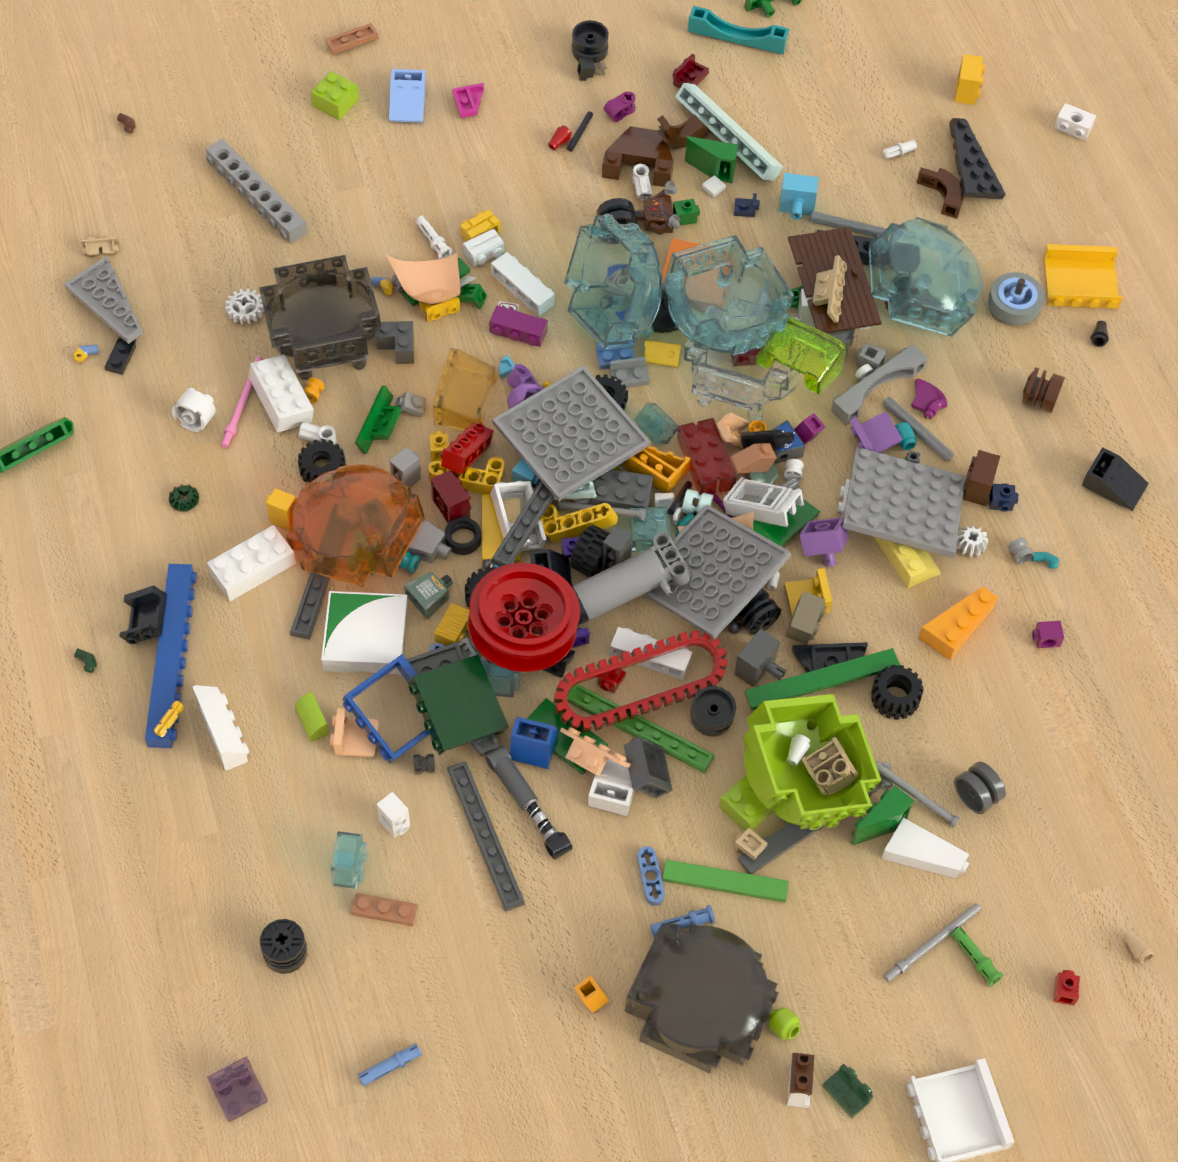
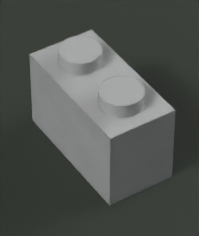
(406, 467)

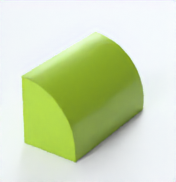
(311, 717)

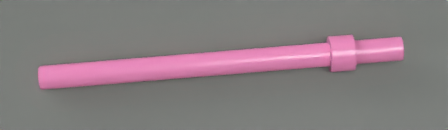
(231, 429)

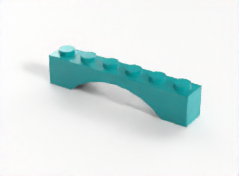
(769, 38)

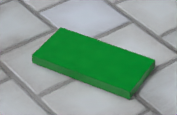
(796, 523)
(546, 714)

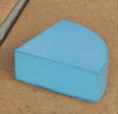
(505, 367)

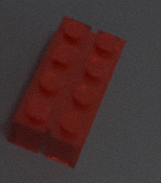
(707, 456)

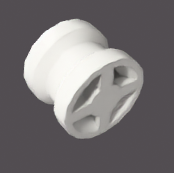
(793, 469)

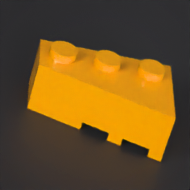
(664, 467)

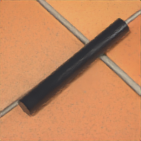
(579, 132)
(679, 498)

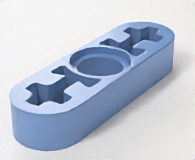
(658, 888)

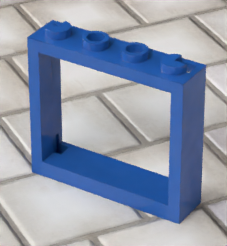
(362, 721)

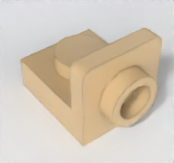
(750, 843)

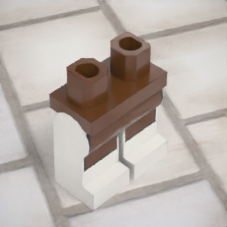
(800, 1080)

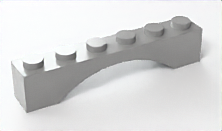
(904, 365)

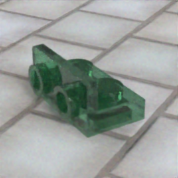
(848, 1090)

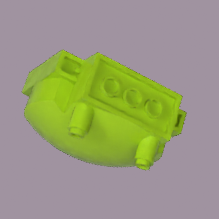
(791, 788)

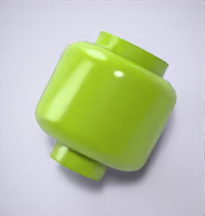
(784, 1023)

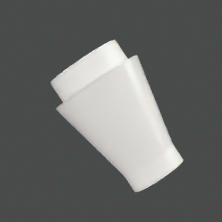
(798, 747)

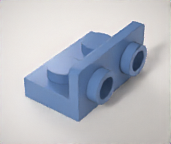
(605, 356)

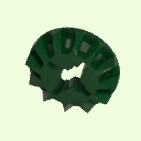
(183, 504)

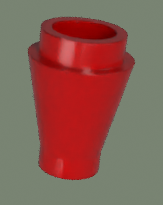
(560, 136)

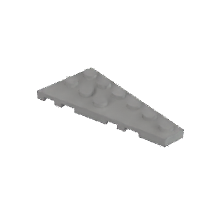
(104, 296)

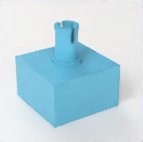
(798, 194)

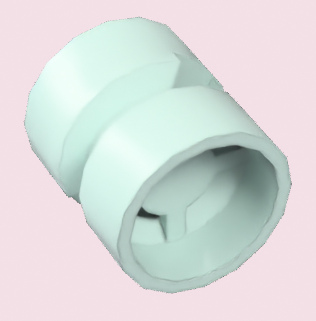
(692, 495)

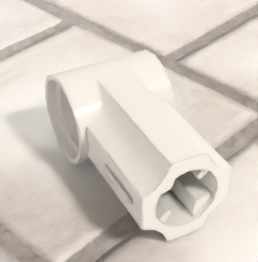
(641, 181)
(313, 432)

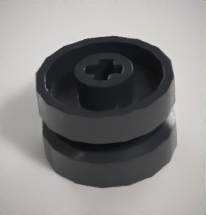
(590, 41)
(620, 209)
(710, 700)

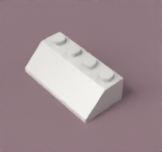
(220, 726)

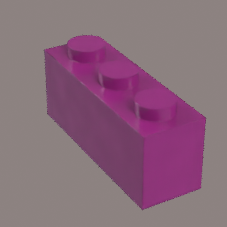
(518, 326)

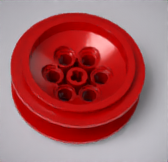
(515, 588)

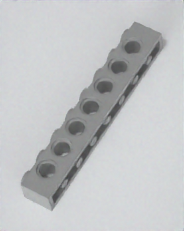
(256, 191)

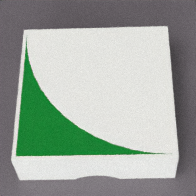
(363, 631)

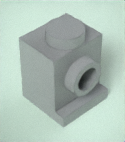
(871, 355)

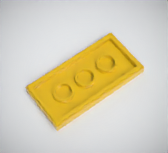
(491, 530)

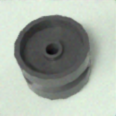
(979, 787)

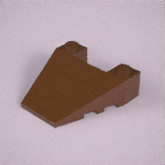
(639, 147)

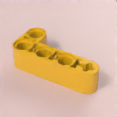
(482, 477)
(600, 515)

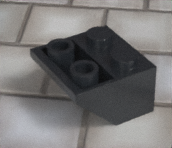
(553, 561)

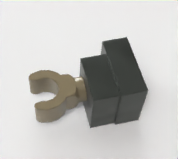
(587, 68)

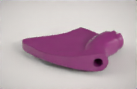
(928, 398)

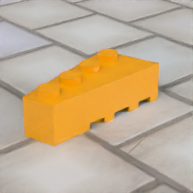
(956, 625)

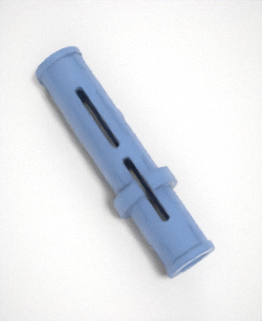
(398, 1060)

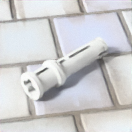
(437, 242)

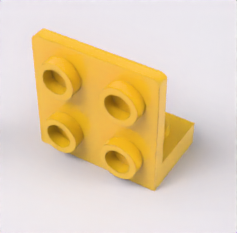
(816, 586)

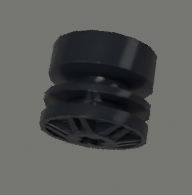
(759, 613)
(284, 957)

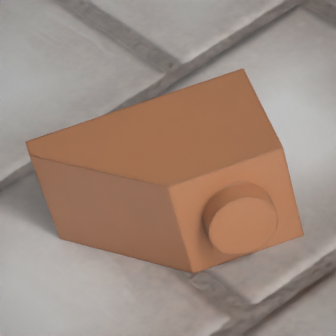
(753, 459)

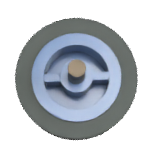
(1016, 298)

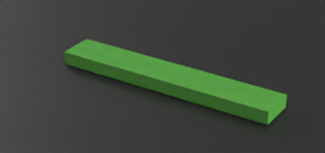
(725, 881)

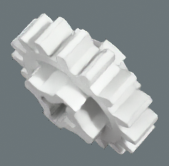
(244, 306)

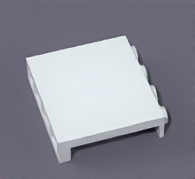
(960, 1113)

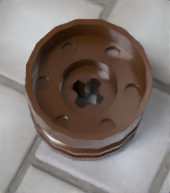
(1042, 390)

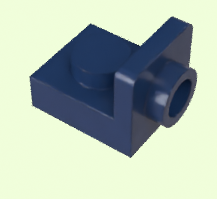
(746, 207)

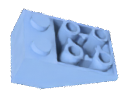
(407, 95)

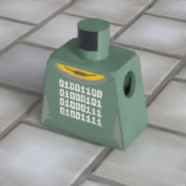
(428, 593)

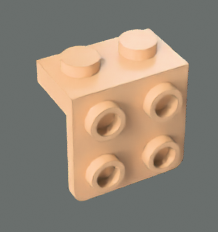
(350, 738)

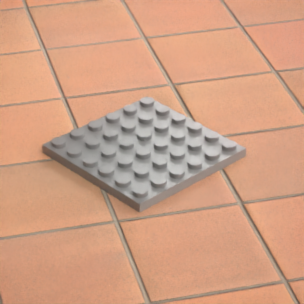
(571, 433)
(904, 502)
(724, 567)

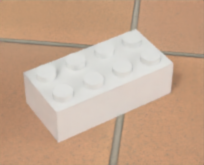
(280, 393)
(251, 563)

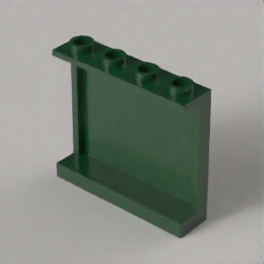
(457, 704)

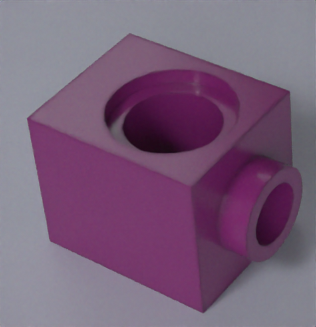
(809, 428)
(1048, 634)

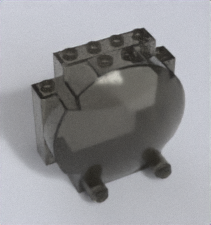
(321, 314)
(701, 995)

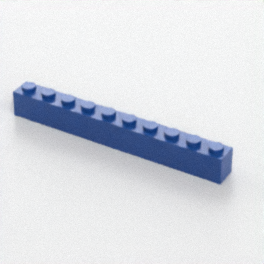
(170, 652)

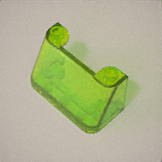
(806, 351)

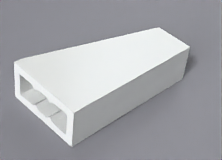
(924, 851)

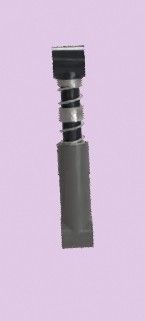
(501, 762)

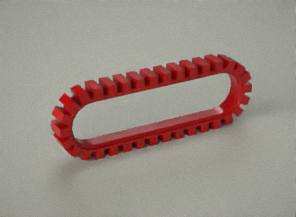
(666, 697)

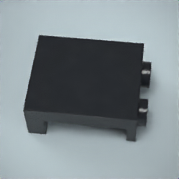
(145, 615)

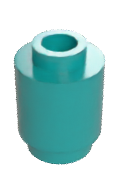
(908, 437)

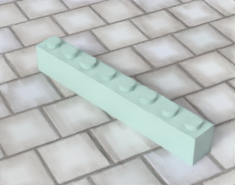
(729, 131)

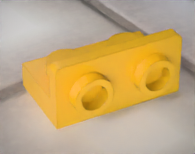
(438, 310)

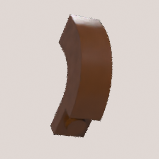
(677, 135)
(947, 185)

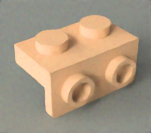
(731, 428)

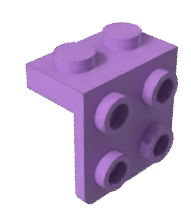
(876, 433)

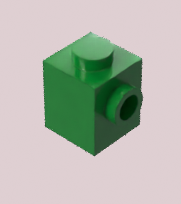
(686, 211)

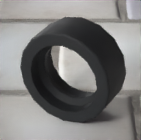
(463, 523)

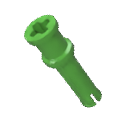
(983, 964)

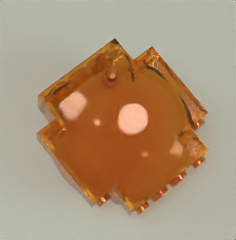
(354, 523)

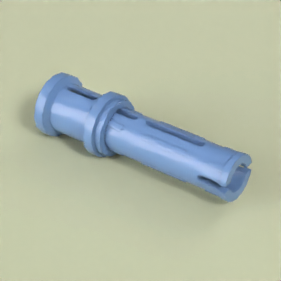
(693, 917)

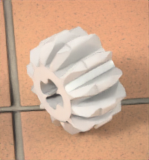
(972, 541)

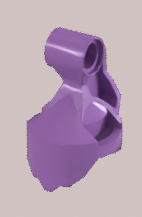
(523, 384)

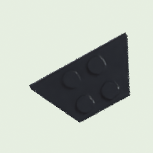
(823, 655)

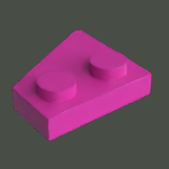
(468, 99)

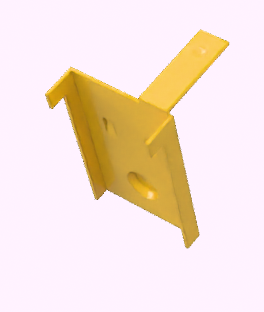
(662, 353)

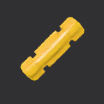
(169, 718)

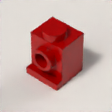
(1064, 993)

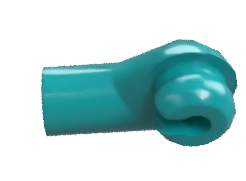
(685, 521)
(1048, 557)

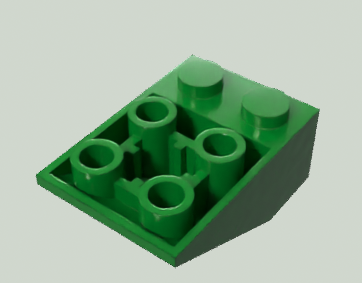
(712, 157)
(884, 816)

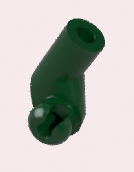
(88, 658)

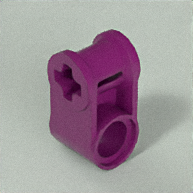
(620, 106)

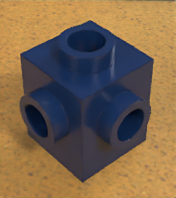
(1002, 497)

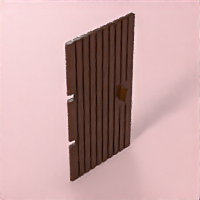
(817, 254)

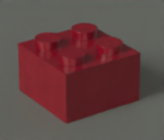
(450, 496)

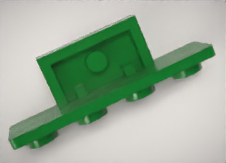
(379, 420)

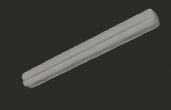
(842, 222)
(918, 428)

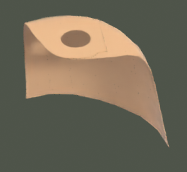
(429, 280)

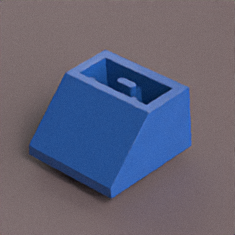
(533, 742)

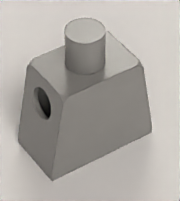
(429, 543)

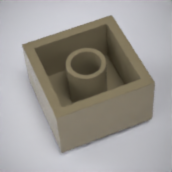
(805, 618)

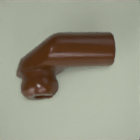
(128, 121)

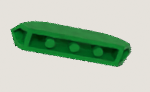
(35, 443)

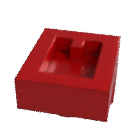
(611, 681)

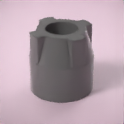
(913, 456)

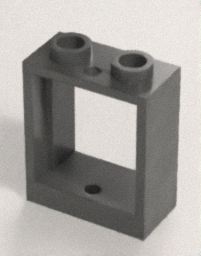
(648, 767)

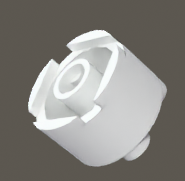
(194, 410)

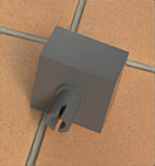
(758, 659)

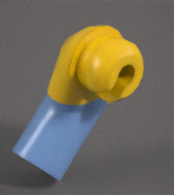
(384, 282)
(83, 351)

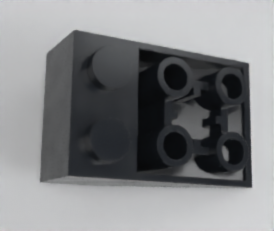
(1115, 479)

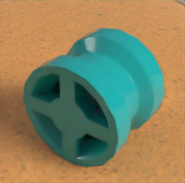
(410, 562)

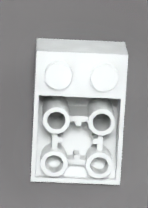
(612, 789)

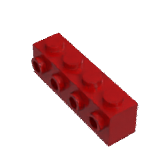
(466, 448)

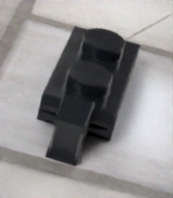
(120, 356)
(775, 437)

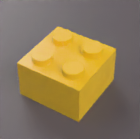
(970, 79)

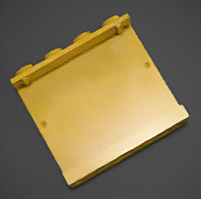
(1081, 276)

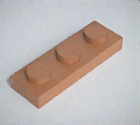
(352, 38)
(384, 909)

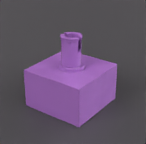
(824, 538)

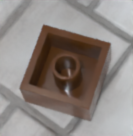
(980, 477)

